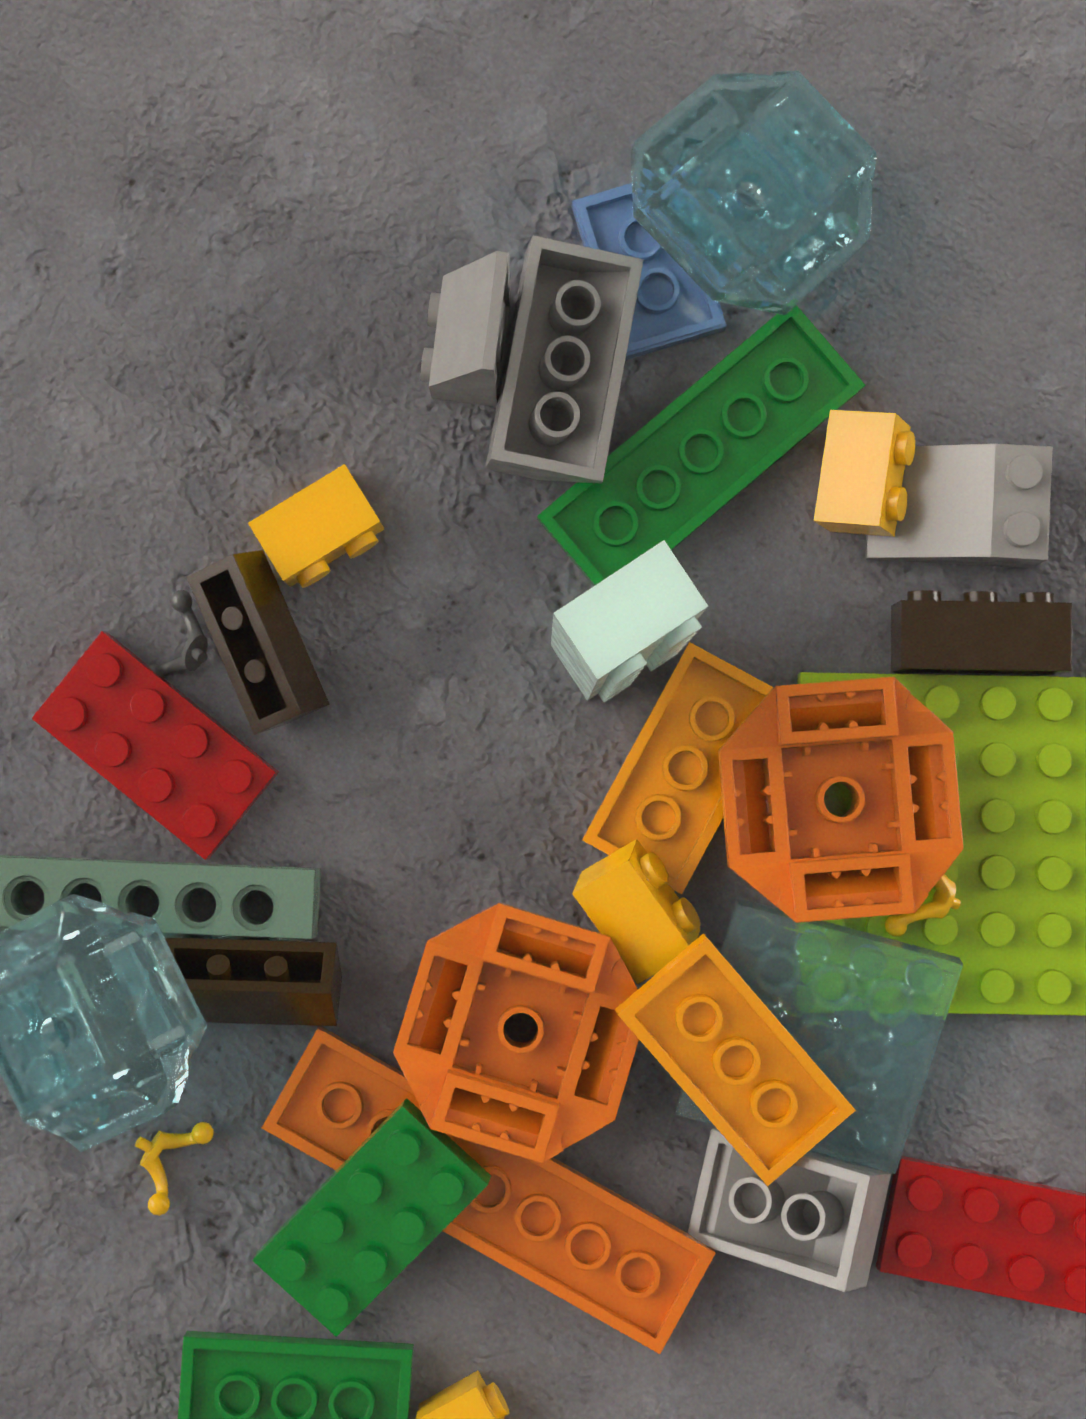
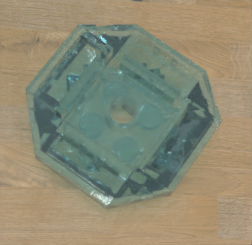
(783, 150)
(93, 1021)

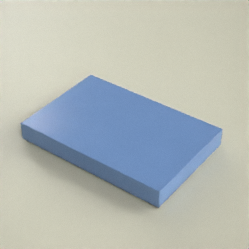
(668, 301)

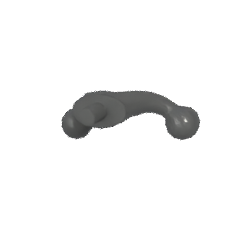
(195, 648)

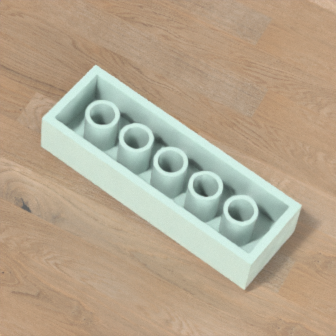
(627, 623)

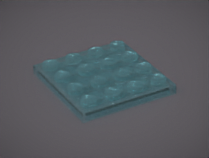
(858, 1008)

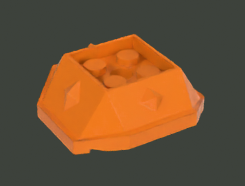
(902, 809)
(506, 1092)

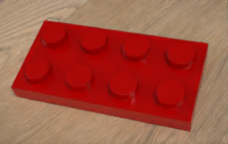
(155, 745)
(986, 1234)

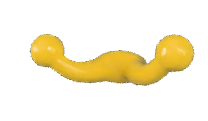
(941, 903)
(201, 1134)

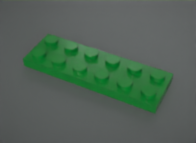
(704, 447)

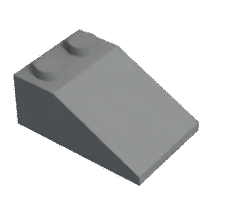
(470, 332)
(973, 507)
(808, 1223)

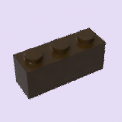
(981, 634)
(257, 640)
(261, 980)

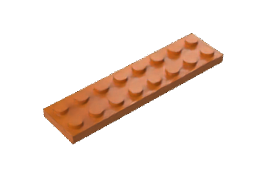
(531, 1215)

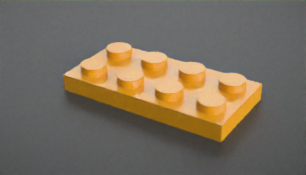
(671, 775)
(735, 1059)

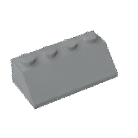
(564, 362)

